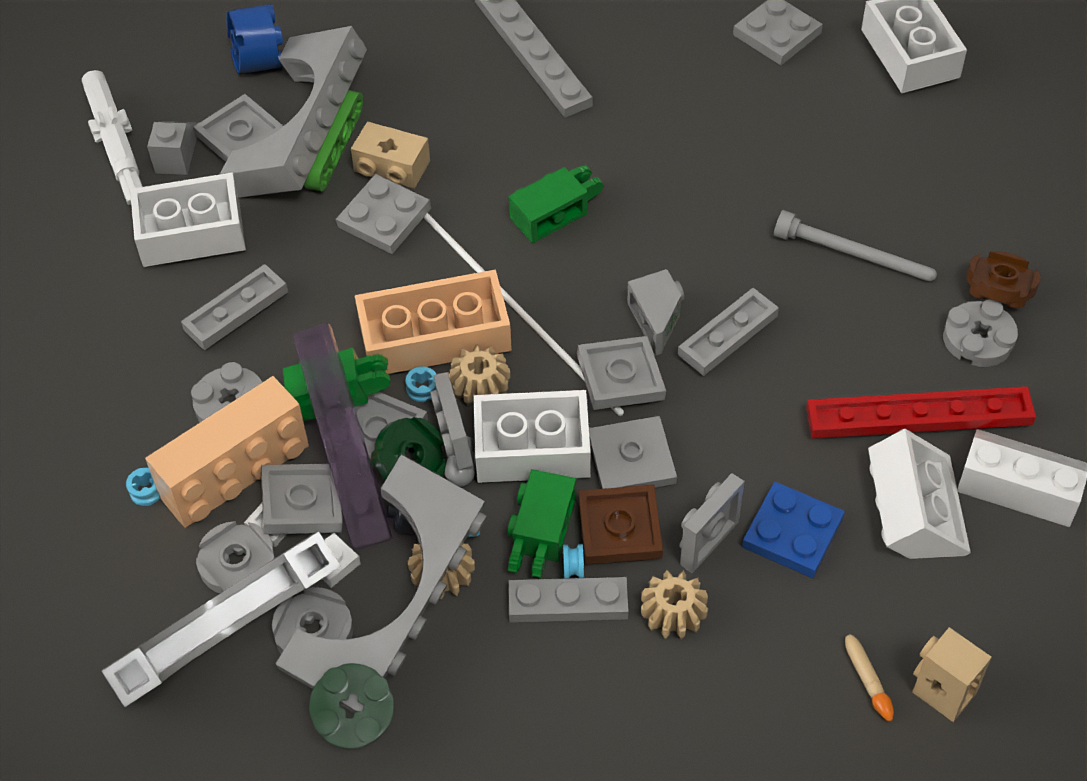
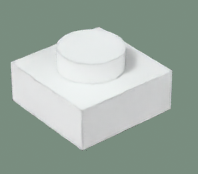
(345, 556)

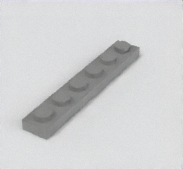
(537, 55)

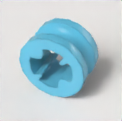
(420, 375)
(146, 496)
(573, 561)

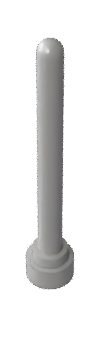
(789, 227)

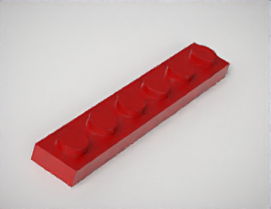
(920, 412)

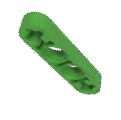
(335, 142)

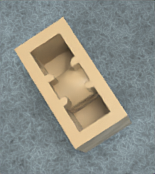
(390, 154)
(950, 673)

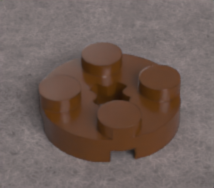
(1002, 278)

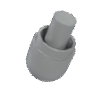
(463, 476)

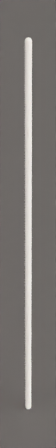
(618, 410)

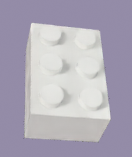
(913, 42)
(187, 219)
(530, 433)

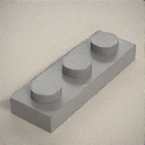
(234, 307)
(728, 331)
(450, 421)
(568, 599)

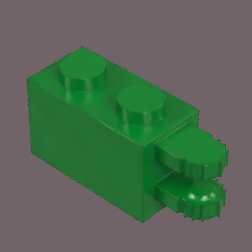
(553, 201)
(363, 376)
(542, 520)

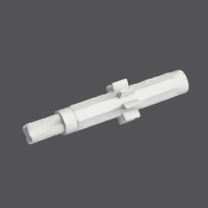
(111, 128)

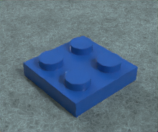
(793, 529)

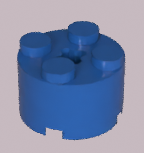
(254, 38)

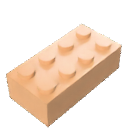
(434, 320)
(227, 451)

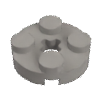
(984, 316)
(218, 384)
(228, 539)
(304, 608)

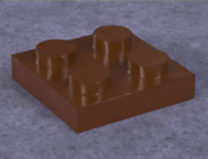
(620, 524)

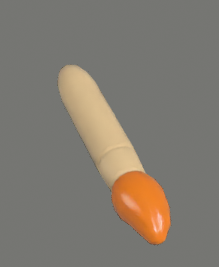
(880, 700)

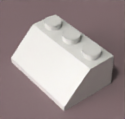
(1023, 478)
(917, 498)

